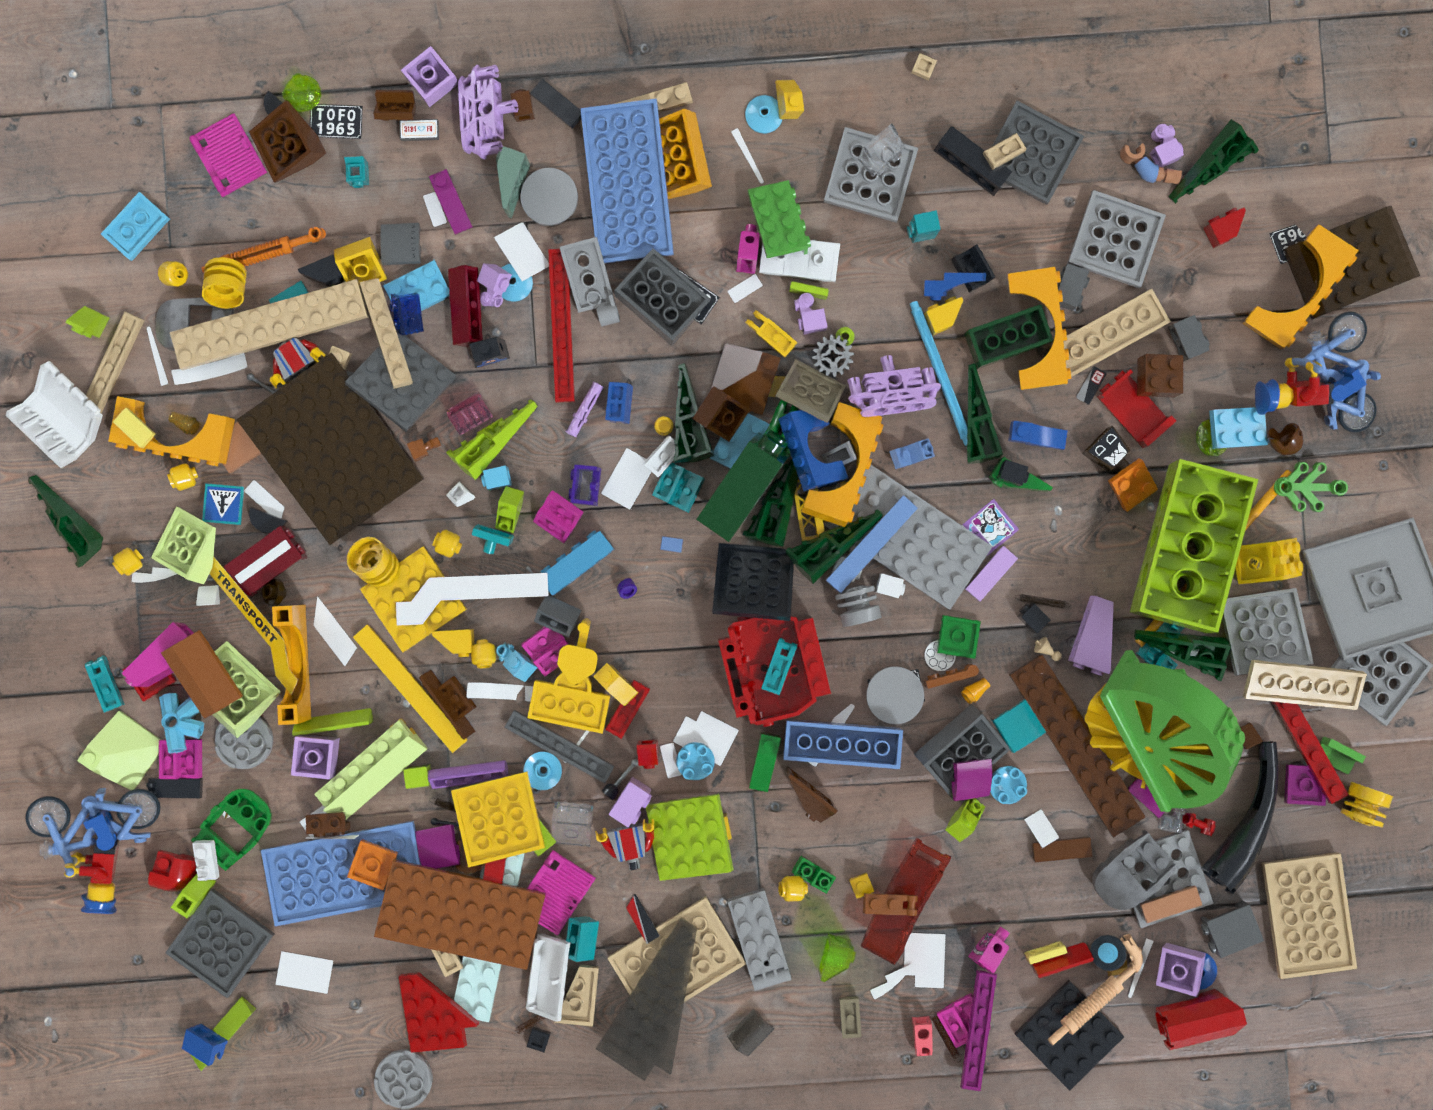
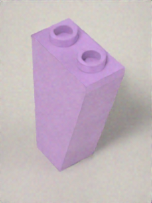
(1094, 637)

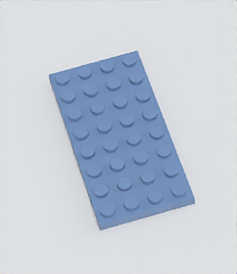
(627, 180)
(311, 876)

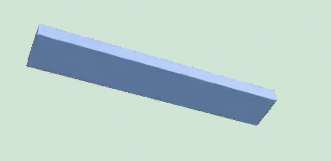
(871, 544)

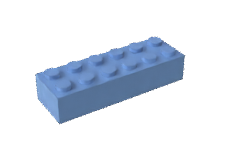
(842, 744)

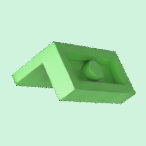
(1341, 756)

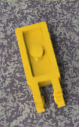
(772, 334)

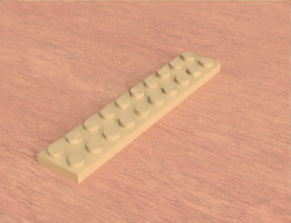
(269, 324)

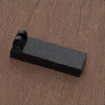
(176, 787)

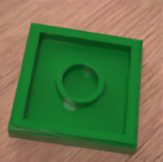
(958, 636)

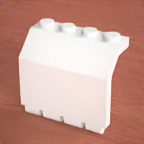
(57, 416)

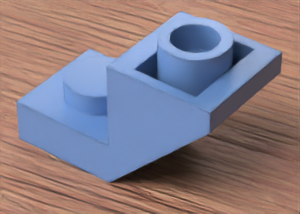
(912, 453)

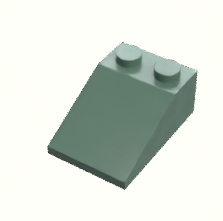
(512, 173)

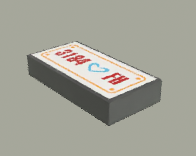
(419, 130)

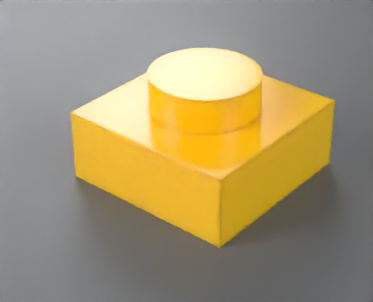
(861, 884)

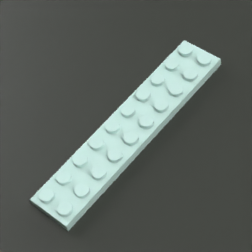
(480, 978)

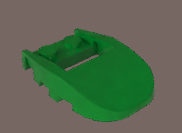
(248, 811)

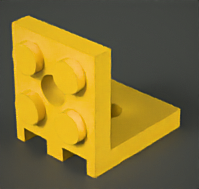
(1276, 561)

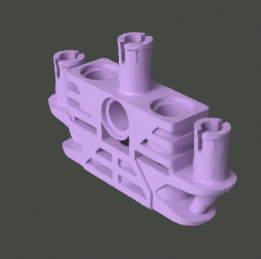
(474, 106)
(890, 398)

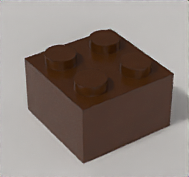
(1160, 375)
(721, 414)

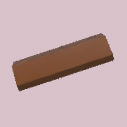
(202, 674)

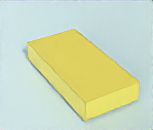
(134, 427)
(1045, 952)

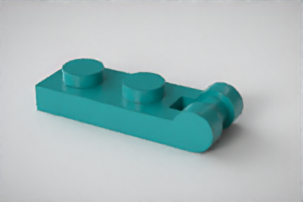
(779, 667)
(104, 684)

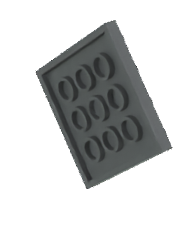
(1047, 155)
(405, 403)
(220, 943)

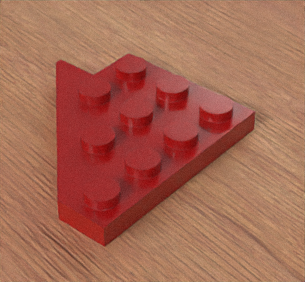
(432, 1016)

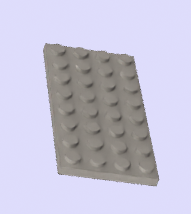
(928, 548)

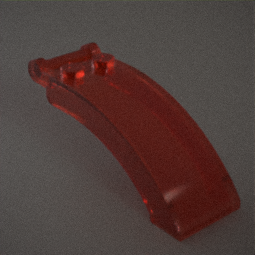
(915, 876)

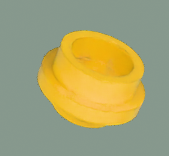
(663, 426)

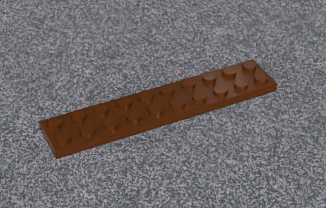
(1072, 741)

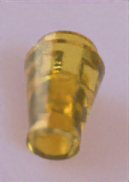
(185, 423)

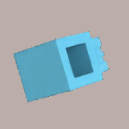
(515, 662)

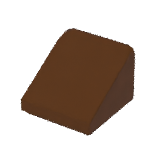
(1251, 736)

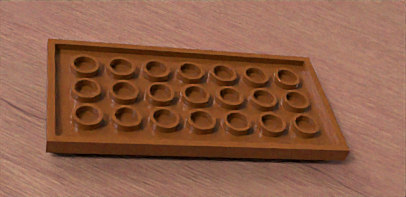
(459, 914)

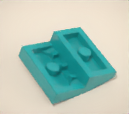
(678, 487)
(1019, 726)

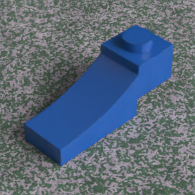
(939, 288)
(1037, 435)

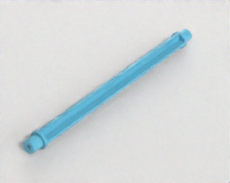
(939, 370)

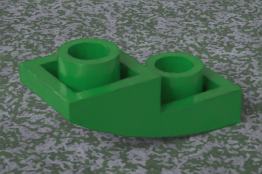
(813, 874)

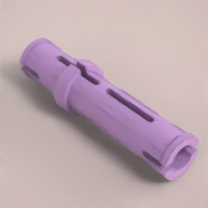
(584, 409)

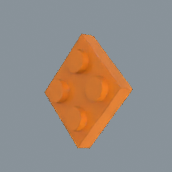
(1133, 484)
(372, 864)

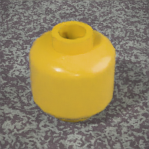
(172, 273)
(182, 477)
(447, 543)
(127, 561)
(483, 654)
(792, 888)

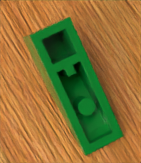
(1033, 483)
(764, 761)

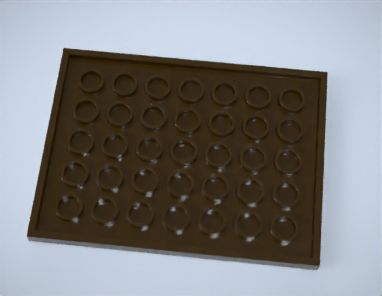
(330, 449)

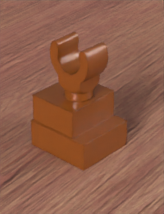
(419, 449)

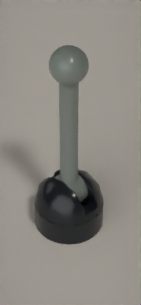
(611, 789)

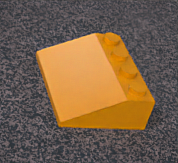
(683, 154)

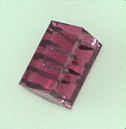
(469, 413)

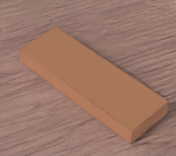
(1170, 904)

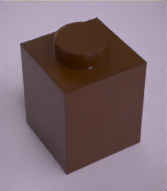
(525, 105)

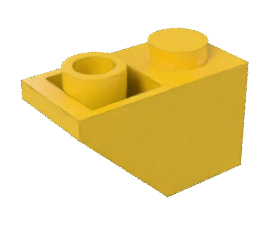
(943, 317)

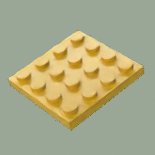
(408, 581)
(498, 819)

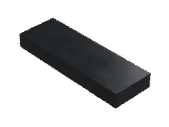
(556, 103)

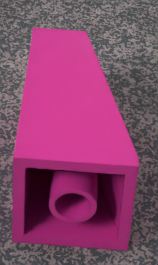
(150, 664)

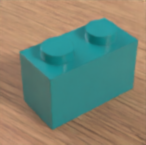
(924, 226)
(582, 937)

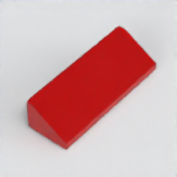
(1075, 956)

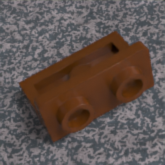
(394, 105)
(327, 823)

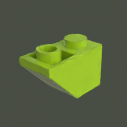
(88, 322)
(509, 509)
(965, 819)
(192, 896)

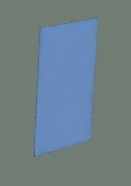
(671, 544)

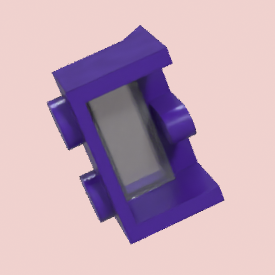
(585, 485)

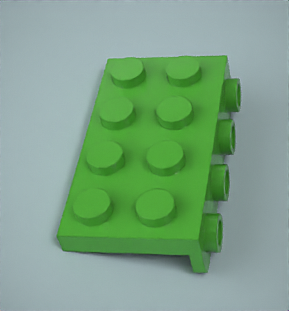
(779, 219)

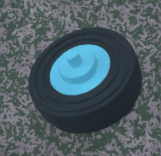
(1108, 952)

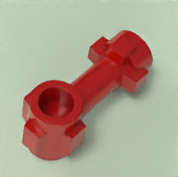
(1207, 826)

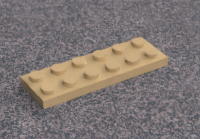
(1114, 331)
(1304, 684)

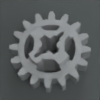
(833, 364)

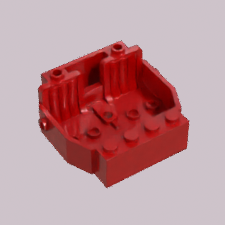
(753, 646)

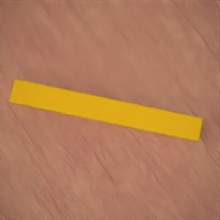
(409, 687)

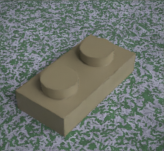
(850, 1017)

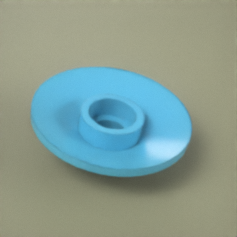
(759, 122)
(519, 289)
(541, 780)

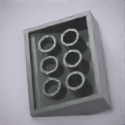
(662, 297)
(962, 740)

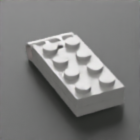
(759, 939)

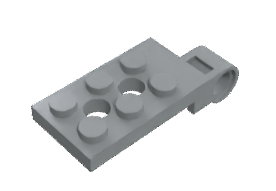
(593, 296)

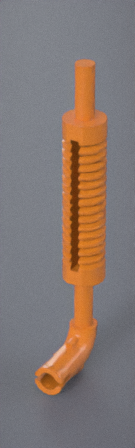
(274, 248)

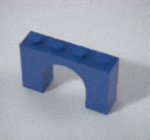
(810, 471)

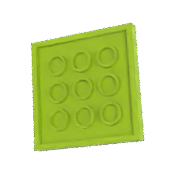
(690, 837)

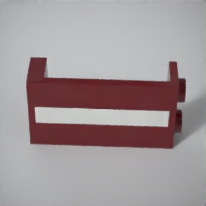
(265, 560)

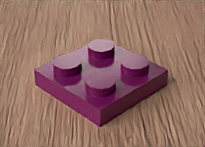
(1302, 787)

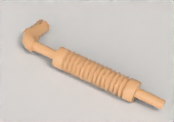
(1101, 996)

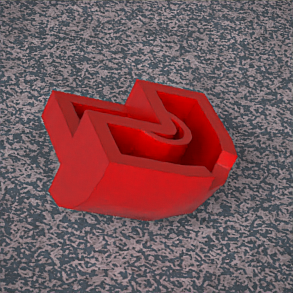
(172, 871)

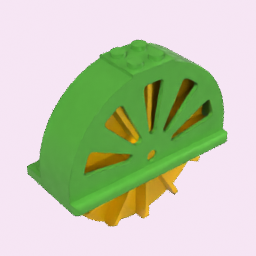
(1166, 733)

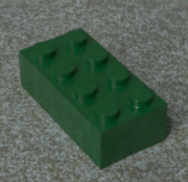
(1008, 336)

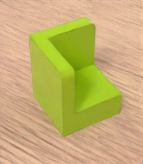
(416, 776)

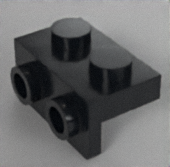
(973, 262)

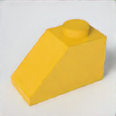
(789, 99)
(456, 641)
(615, 684)

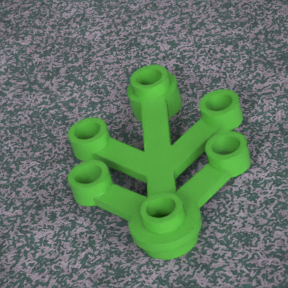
(1307, 486)

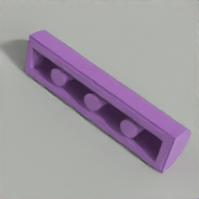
(467, 774)

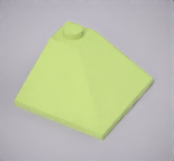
(187, 546)
(122, 751)

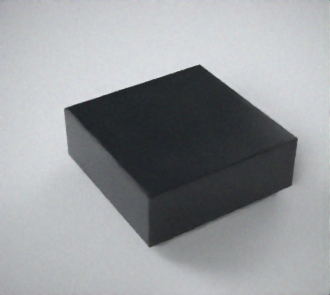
(538, 1039)

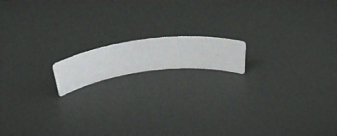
(210, 370)
(497, 691)

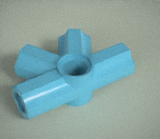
(185, 724)

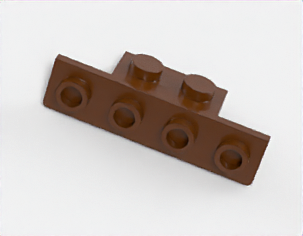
(451, 700)

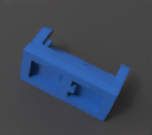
(619, 402)
(204, 1044)

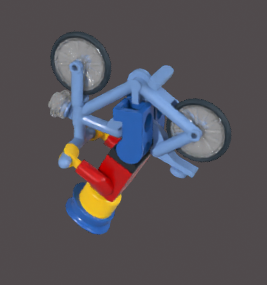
(1340, 386)
(51, 816)

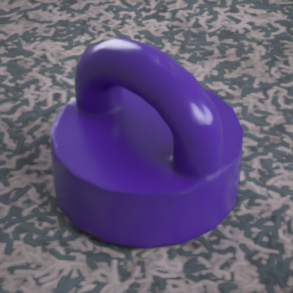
(626, 588)

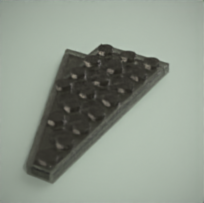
(650, 1019)

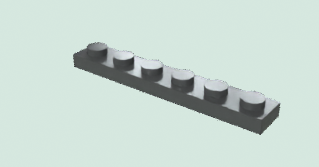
(559, 746)

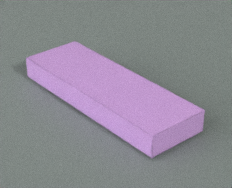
(991, 573)

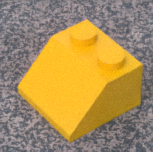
(359, 261)

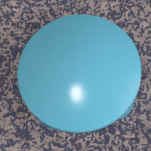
(695, 761)
(1008, 785)

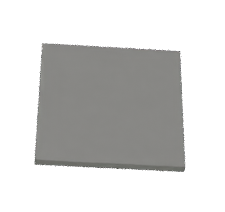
(1374, 588)

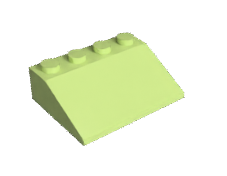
(254, 686)

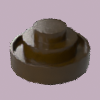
(274, 592)

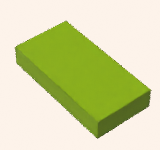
(816, 292)

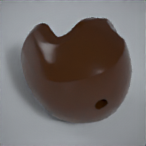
(1287, 441)

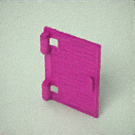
(228, 155)
(563, 890)

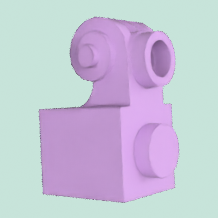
(1169, 149)
(496, 281)
(810, 320)

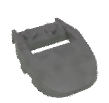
(176, 315)
(1118, 885)

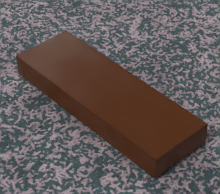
(1063, 849)

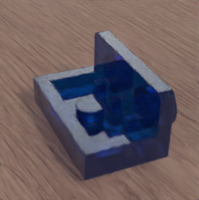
(407, 313)

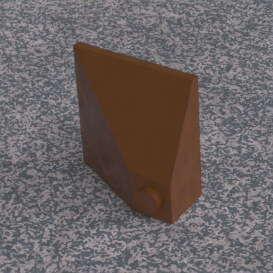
(286, 142)
(746, 376)
(813, 801)

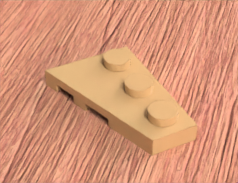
(581, 998)

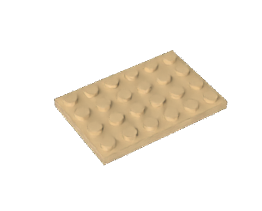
(1309, 915)
(712, 957)

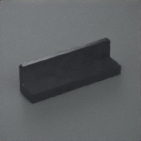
(970, 160)

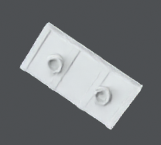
(817, 265)
(547, 977)

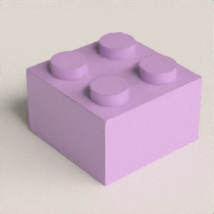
(430, 76)
(315, 756)
(630, 801)
(1180, 969)

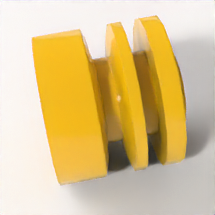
(224, 282)
(372, 561)
(1366, 804)

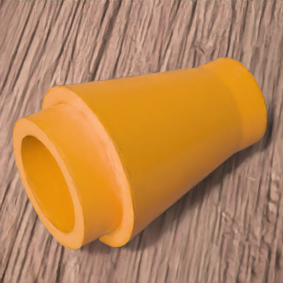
(974, 691)

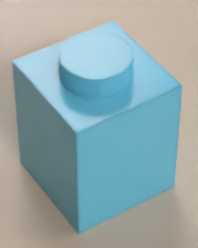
(496, 478)

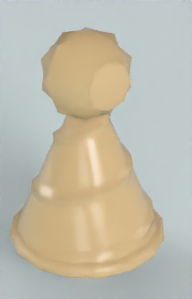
(1044, 647)

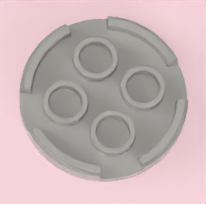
(549, 196)
(895, 695)
(246, 750)
(403, 1079)

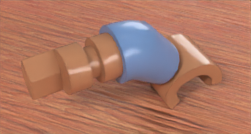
(1147, 169)

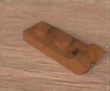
(951, 676)
(889, 904)

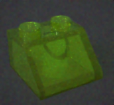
(836, 957)

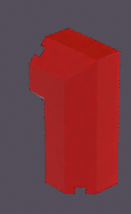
(1199, 1019)

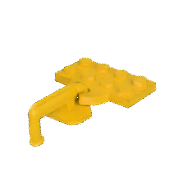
(571, 697)

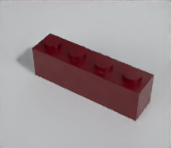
(465, 305)

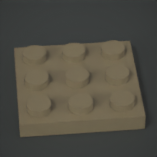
(811, 391)

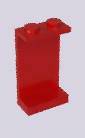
(1135, 413)

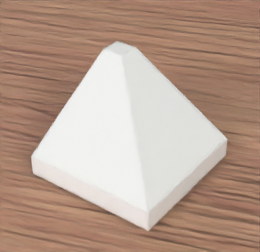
(460, 494)

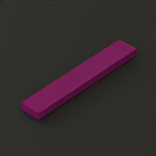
(978, 1030)

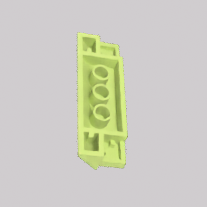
(371, 770)

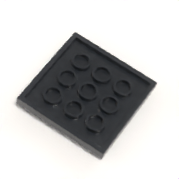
(753, 582)
(1073, 1054)

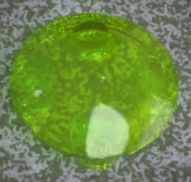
(302, 92)
(1204, 440)

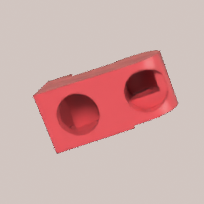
(922, 1035)

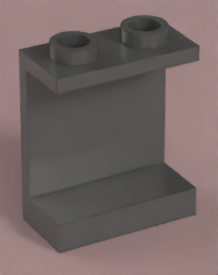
(1232, 930)

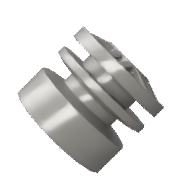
(858, 606)

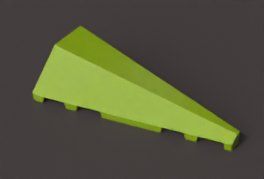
(481, 450)

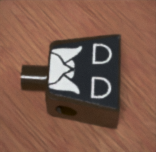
(1108, 450)

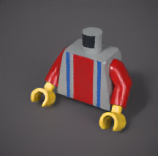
(293, 359)
(628, 842)

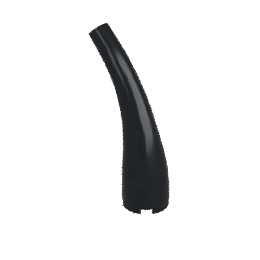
(1240, 850)

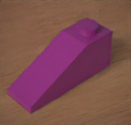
(450, 201)

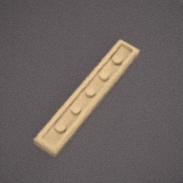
(114, 359)

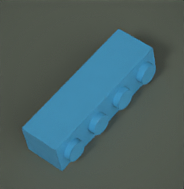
(577, 562)

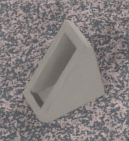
(843, 452)

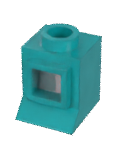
(357, 171)

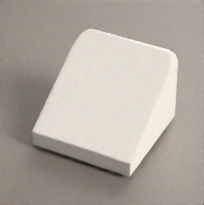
(208, 595)

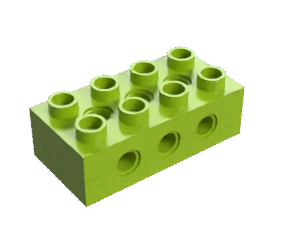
(1217, 541)

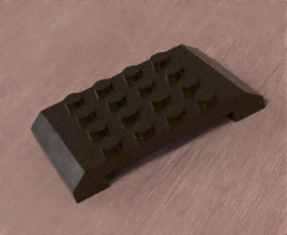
(1380, 262)

